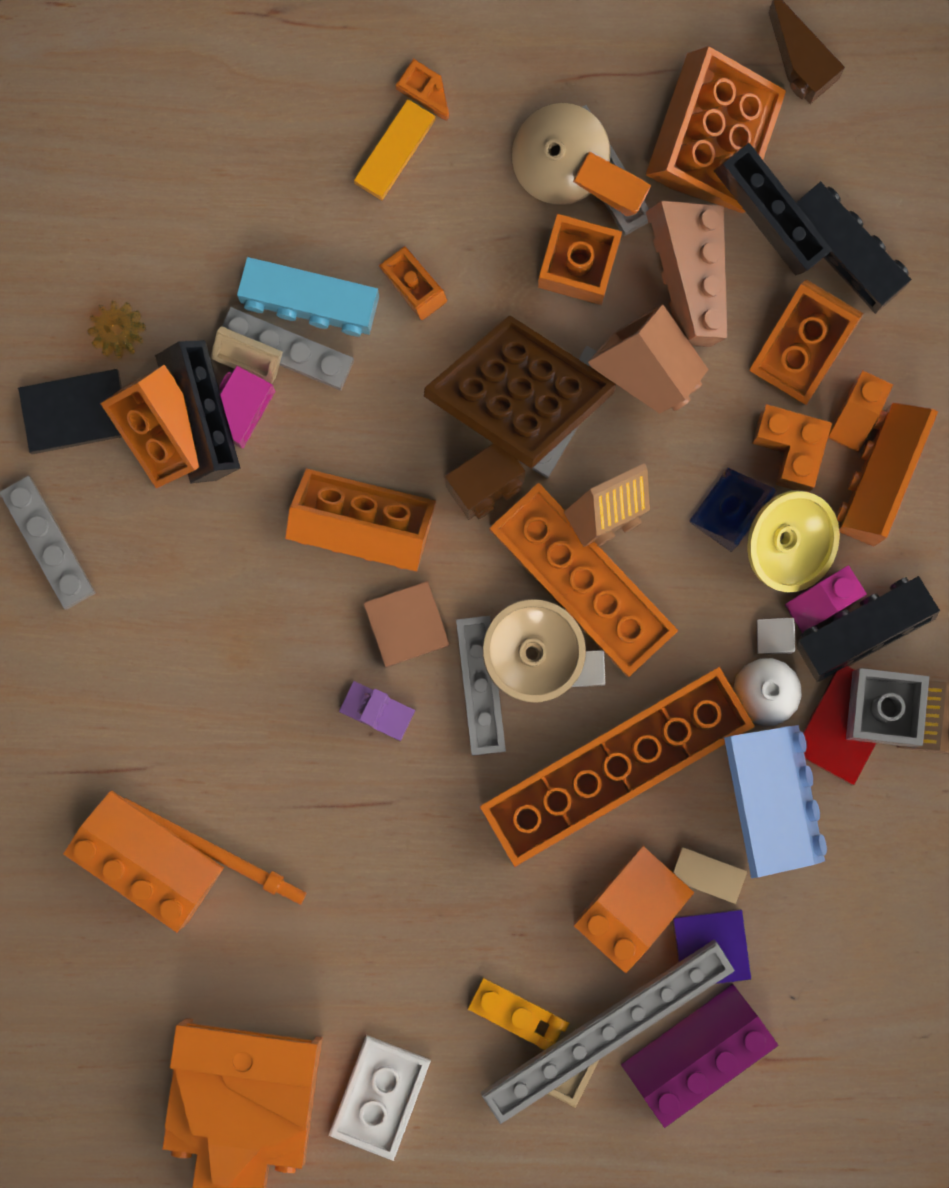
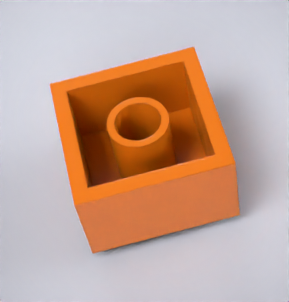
(579, 259)

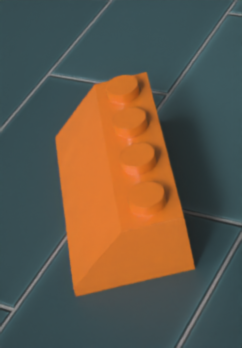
(886, 472)
(360, 519)
(143, 861)

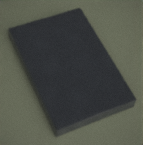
(69, 411)

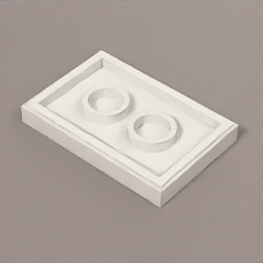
(379, 1097)

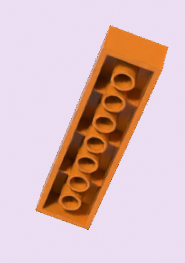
(616, 766)

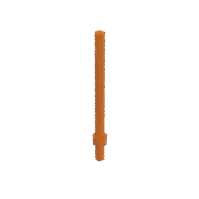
(271, 882)

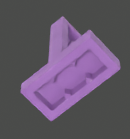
(377, 710)

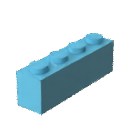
(308, 296)

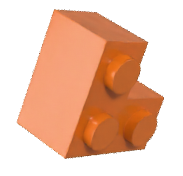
(800, 440)

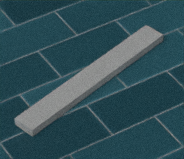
(607, 1031)

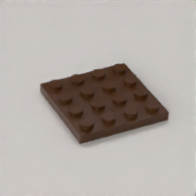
(520, 391)

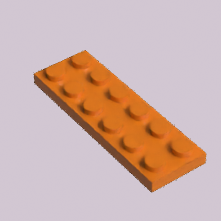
(583, 581)

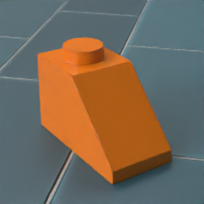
(860, 410)

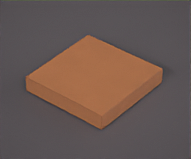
(406, 624)

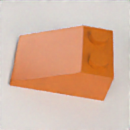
(806, 341)
(155, 425)
(633, 909)

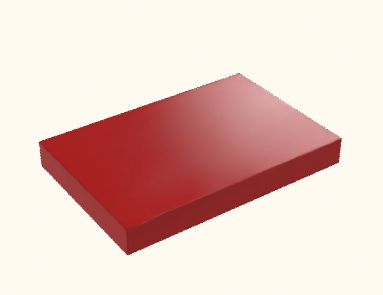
(827, 733)

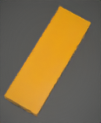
(394, 149)

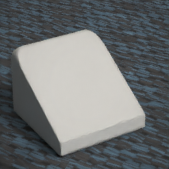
(776, 636)
(593, 670)

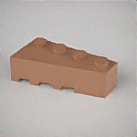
(694, 267)

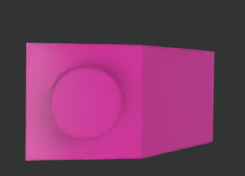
(244, 402)
(825, 599)

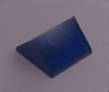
(731, 508)

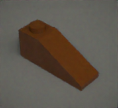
(805, 58)

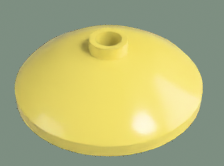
(807, 543)

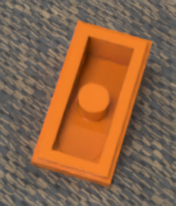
(612, 184)
(413, 283)

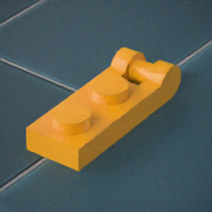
(516, 1014)

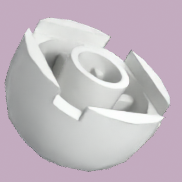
(768, 691)

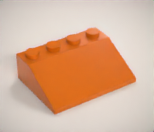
(709, 118)

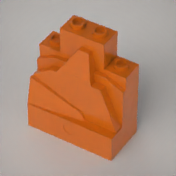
(240, 1103)

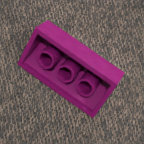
(699, 1055)

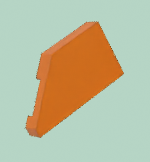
(424, 88)

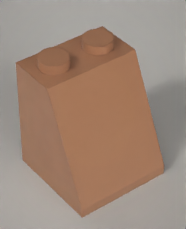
(652, 361)

